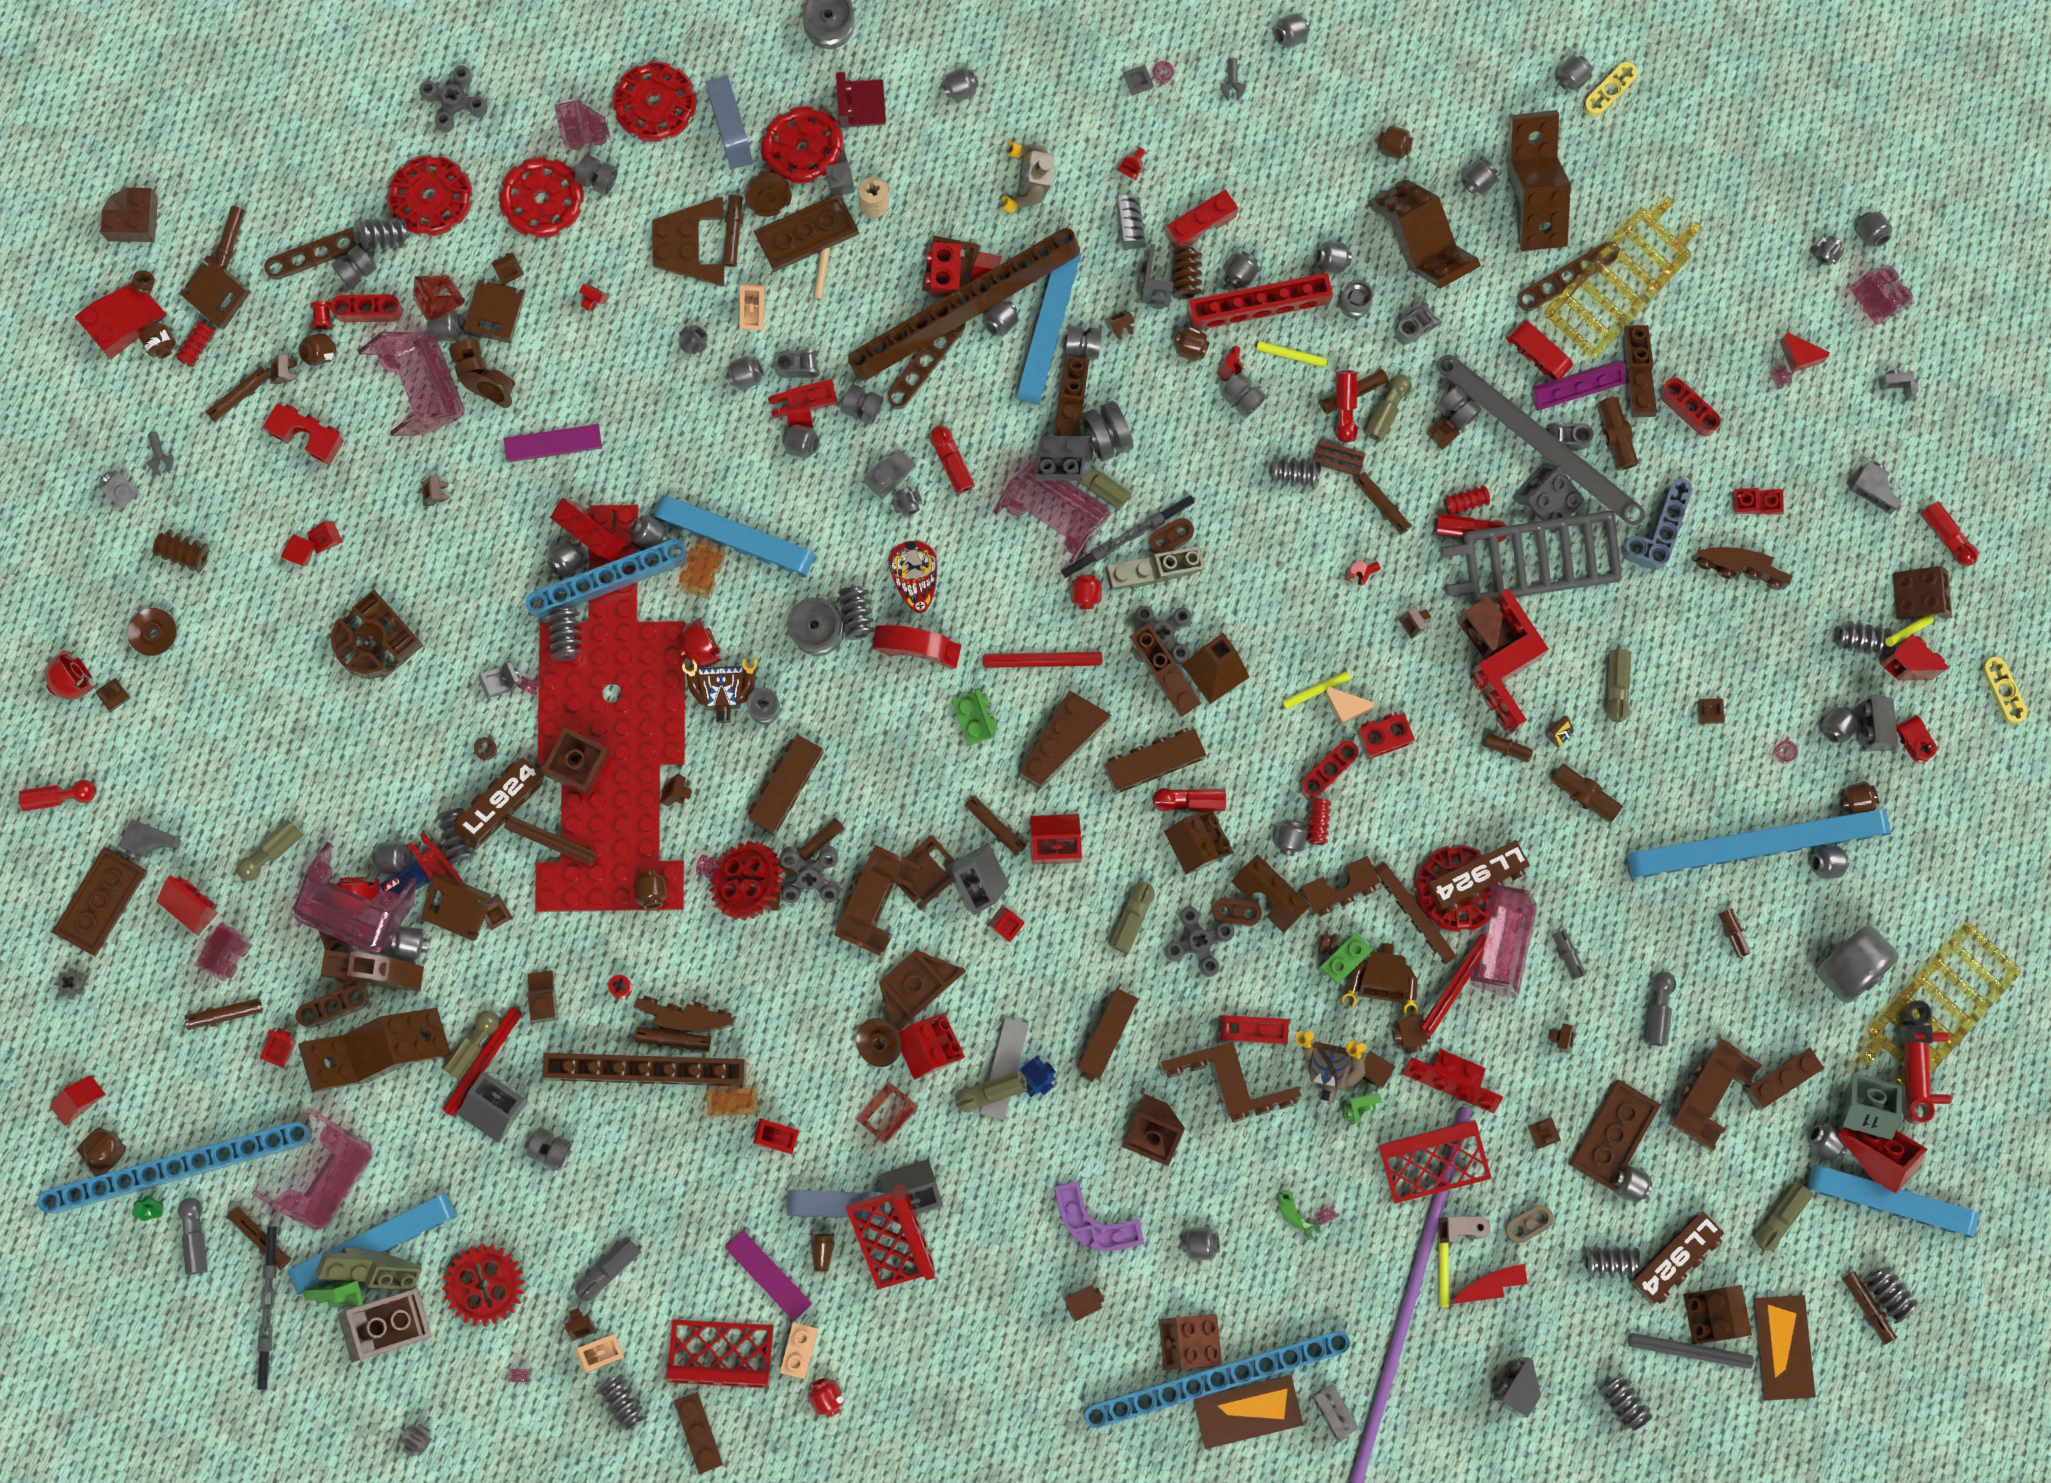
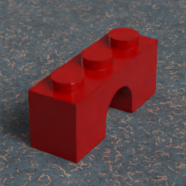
(1211, 213)
(286, 422)
(592, 534)

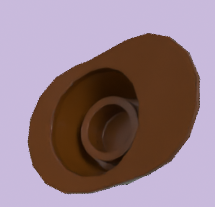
(490, 385)
(101, 1151)

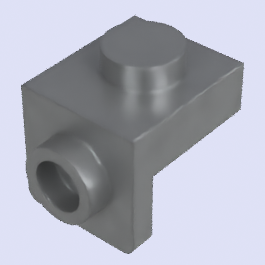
(1899, 379)
(117, 488)
(499, 680)

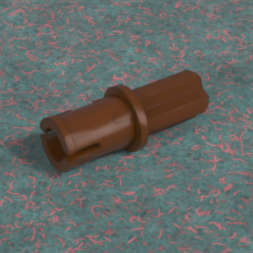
(1508, 747)
(1735, 933)

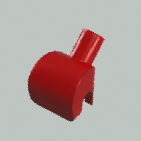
(1132, 164)
(1231, 364)
(1362, 570)

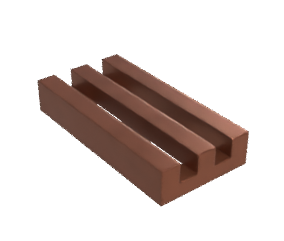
(1356, 472)

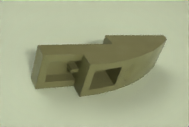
(1155, 569)
(373, 1267)

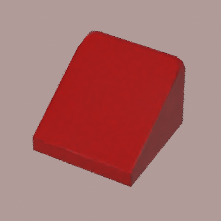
(800, 416)
(325, 536)
(298, 550)
(1006, 923)

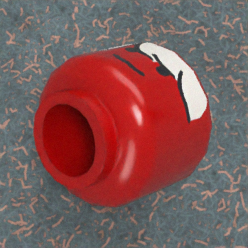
(825, 1397)

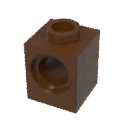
(1377, 1070)

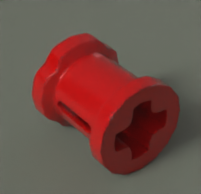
(321, 315)
(617, 979)

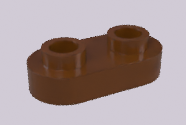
(1170, 536)
(1236, 912)

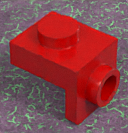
(278, 1047)

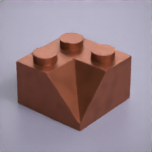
(130, 216)
(1484, 627)
(576, 761)

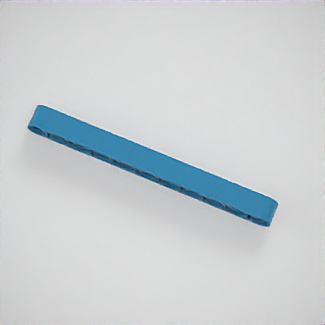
(1756, 843)
(163, 1168)
(1228, 1374)

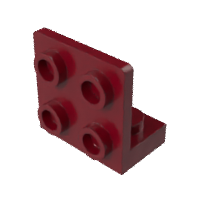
(860, 102)

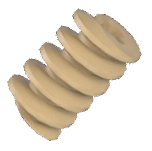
(873, 197)

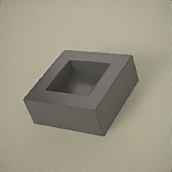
(1138, 80)

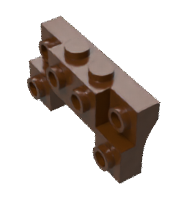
(870, 897)
(1708, 1088)

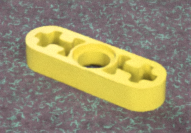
(1604, 105)
(2008, 681)

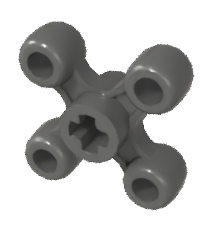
(451, 107)
(1169, 627)
(816, 868)
(1203, 951)

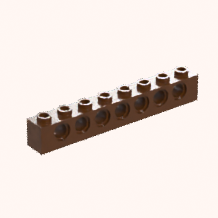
(644, 1069)

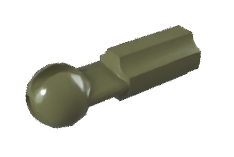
(1387, 409)
(1106, 489)
(1618, 684)
(271, 848)
(1132, 917)
(469, 1047)
(991, 1091)
(1783, 1217)

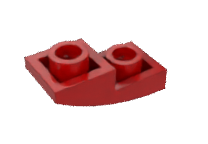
(1759, 501)

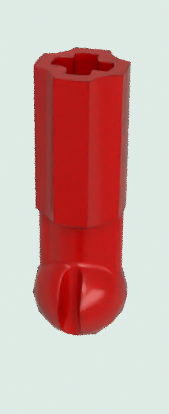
(1346, 402)
(951, 459)
(1457, 526)
(1950, 534)
(52, 796)
(1190, 799)

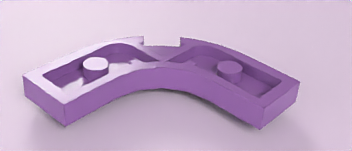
(1088, 1231)

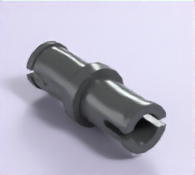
(1569, 954)

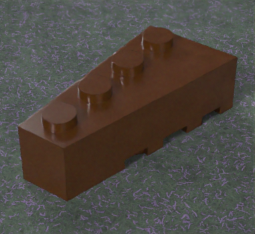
(1064, 737)

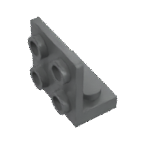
(1549, 494)

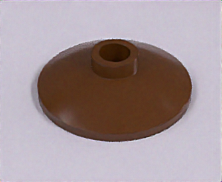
(147, 621)
(870, 1046)

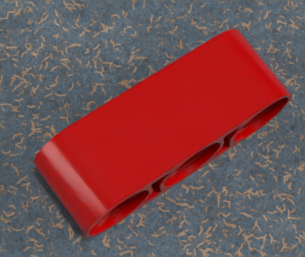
(356, 303)
(1540, 350)
(1684, 396)
(1335, 760)

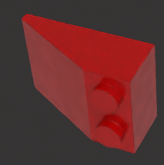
(119, 319)
(1885, 1160)

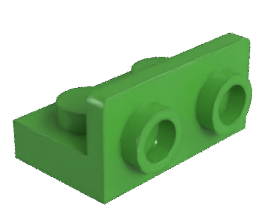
(974, 717)
(1345, 958)
(1361, 1104)
(336, 1293)

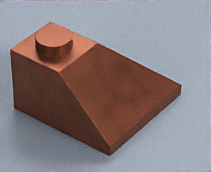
(1154, 1131)

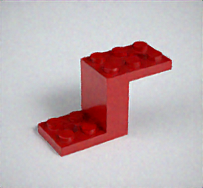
(1508, 662)

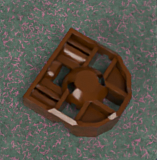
(400, 643)

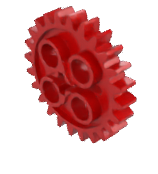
(745, 900)
(461, 1293)

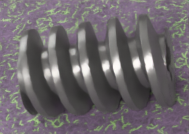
(380, 231)
(1295, 472)
(856, 612)
(564, 634)
(1863, 637)
(457, 847)
(1612, 1261)
(1892, 1293)
(621, 1403)
(1625, 1403)

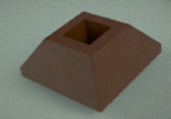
(1216, 669)

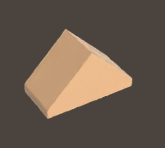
(752, 306)
(1347, 706)
(599, 1353)

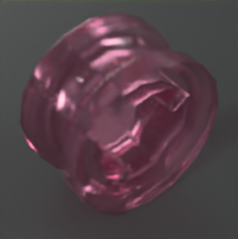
(1165, 66)
(1781, 376)
(529, 685)
(1789, 758)
(705, 866)
(1327, 1215)
(519, 1375)

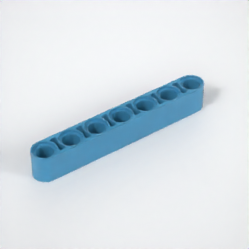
(1047, 332)
(735, 535)
(618, 581)
(1902, 1205)
(381, 1238)

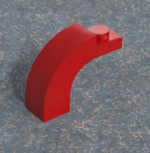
(916, 642)

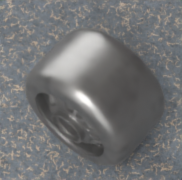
(1857, 964)

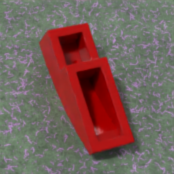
(1491, 1285)

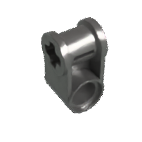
(1419, 322)
(798, 363)
(1567, 434)

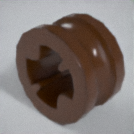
(146, 277)
(479, 744)
(1328, 943)

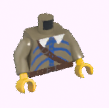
(1034, 176)
(1332, 1065)

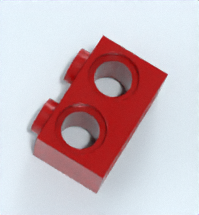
(949, 270)
(1387, 741)

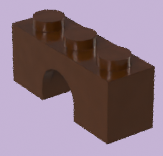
(1360, 879)
(1285, 901)
(1783, 1079)

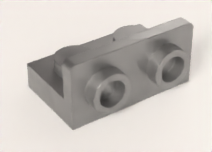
(1335, 1412)

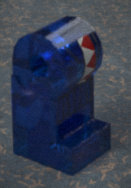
(399, 881)

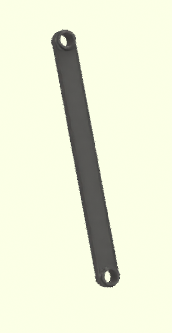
(1540, 439)

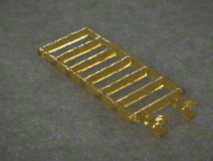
(1597, 264)
(1921, 980)

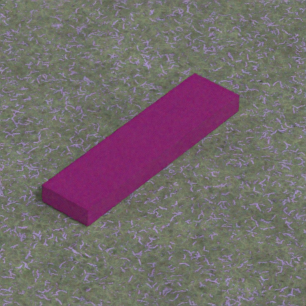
(1578, 385)
(552, 443)
(768, 1275)

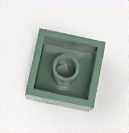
(1872, 1106)

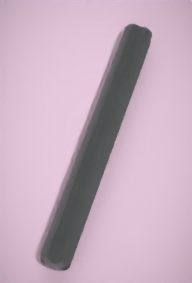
(1691, 1350)

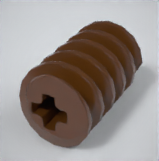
(1185, 272)
(181, 551)

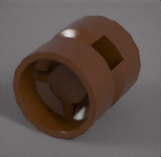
(467, 357)

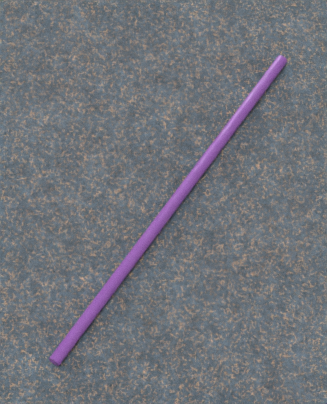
(1405, 1314)

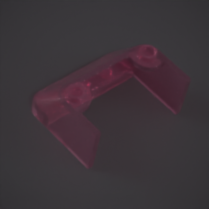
(424, 377)
(1058, 506)
(346, 914)
(1506, 941)
(333, 1182)

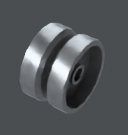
(828, 22)
(1107, 431)
(826, 636)

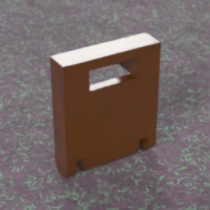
(966, 263)
(210, 288)
(494, 305)
(932, 878)
(459, 907)

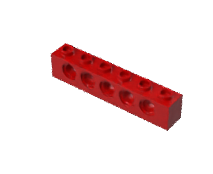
(1260, 301)

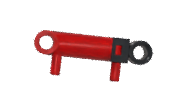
(1916, 1041)

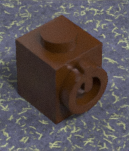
(1408, 1034)

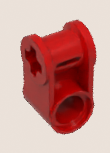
(1915, 736)

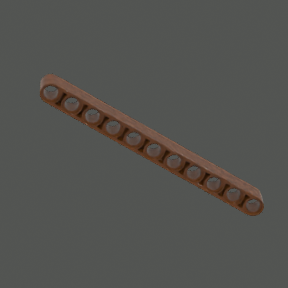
(964, 304)

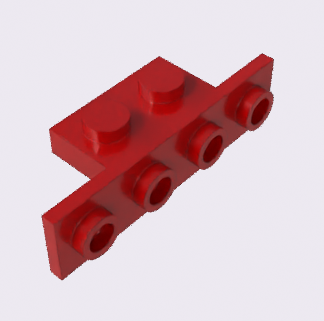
(1455, 1077)

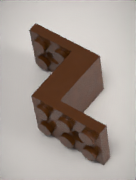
(1539, 180)
(1424, 233)
(374, 1049)
(1229, 1082)

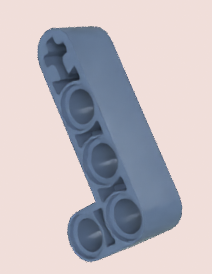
(729, 122)
(1663, 523)
(827, 1203)

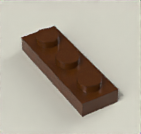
(698, 1433)

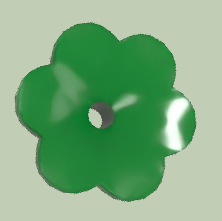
(147, 1208)

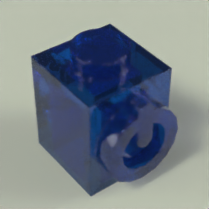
(1038, 1077)

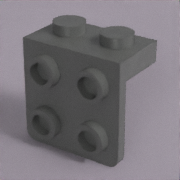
(1153, 292)

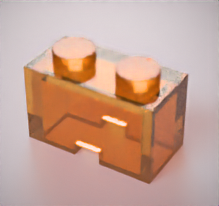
(703, 564)
(733, 1102)

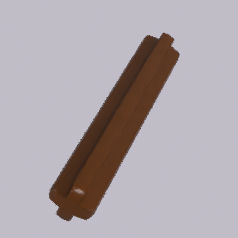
(550, 840)

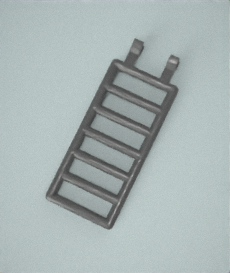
(1539, 527)

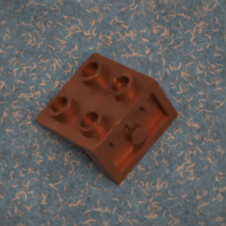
(1922, 593)
(1190, 1342)

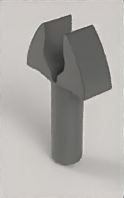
(1233, 81)
(159, 455)

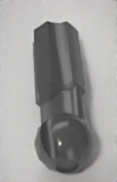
(1660, 1013)
(193, 1239)
(606, 1270)

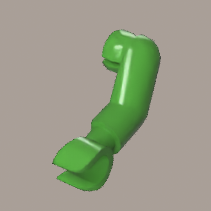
(1291, 1216)

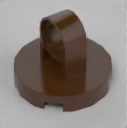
(767, 194)

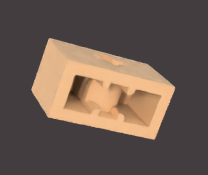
(799, 1350)

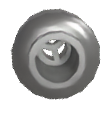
(1291, 30)
(1574, 73)
(960, 84)
(1480, 177)
(1874, 229)
(1333, 257)
(1241, 269)
(1000, 318)
(447, 326)
(745, 372)
(801, 441)
(647, 532)
(565, 558)
(1839, 724)
(1290, 837)
(391, 857)
(1829, 862)
(408, 943)
(1826, 1142)
(1632, 1184)
(1201, 1243)

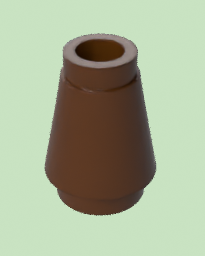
(822, 1251)

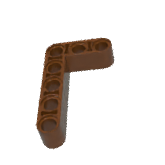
(343, 996)

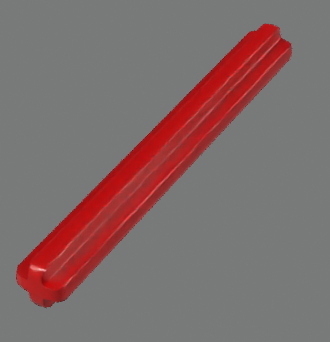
(1042, 659)
(1454, 987)
(482, 1061)

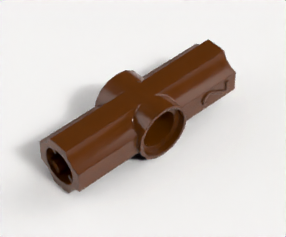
(1618, 433)
(1587, 793)

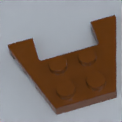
(677, 242)

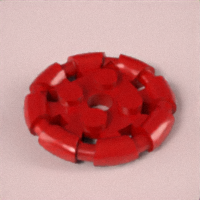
(654, 114)
(801, 132)
(536, 184)
(429, 208)
(1450, 921)

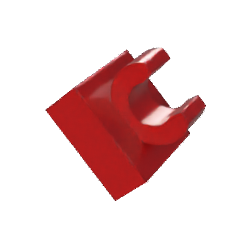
(592, 297)

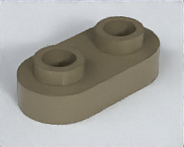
(1529, 1226)

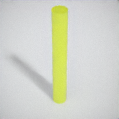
(1291, 354)
(1907, 631)
(1316, 690)
(1443, 1251)

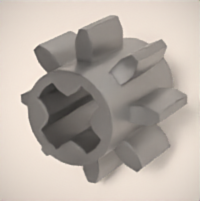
(1828, 250)
(693, 339)
(907, 501)
(77, 981)
(415, 1440)

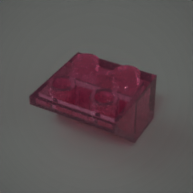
(581, 125)
(1882, 294)
(223, 952)

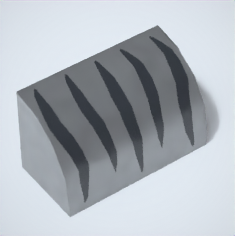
(1130, 223)

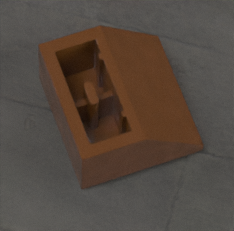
(1198, 841)
(1717, 1314)

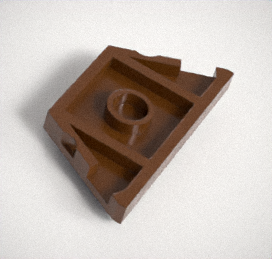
(915, 986)

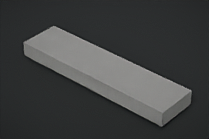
(1006, 1061)

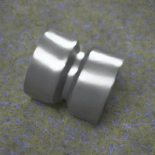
(593, 173)
(354, 266)
(1356, 299)
(1083, 342)
(1241, 393)
(862, 404)
(1458, 408)
(763, 706)
(556, 1153)

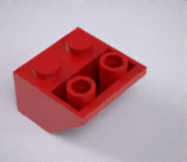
(1914, 661)
(1056, 839)
(184, 904)
(929, 1046)

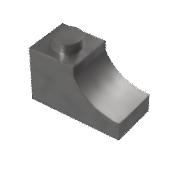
(840, 176)
(889, 474)
(1874, 487)
(143, 839)

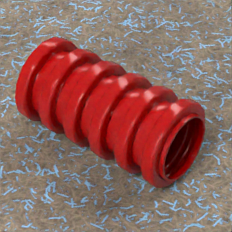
(195, 344)
(1467, 499)
(1318, 821)

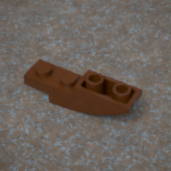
(1638, 371)
(1072, 396)
(1734, 561)
(1164, 670)
(372, 969)
(693, 1020)

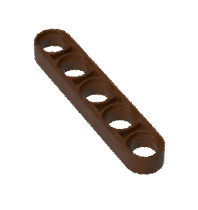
(308, 252)
(1556, 280)
(922, 372)
(1418, 917)

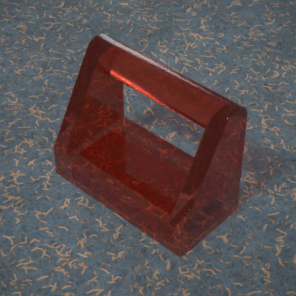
(432, 305)
(896, 1124)

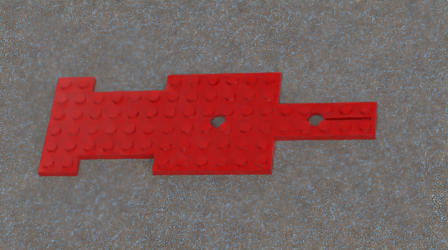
(639, 729)

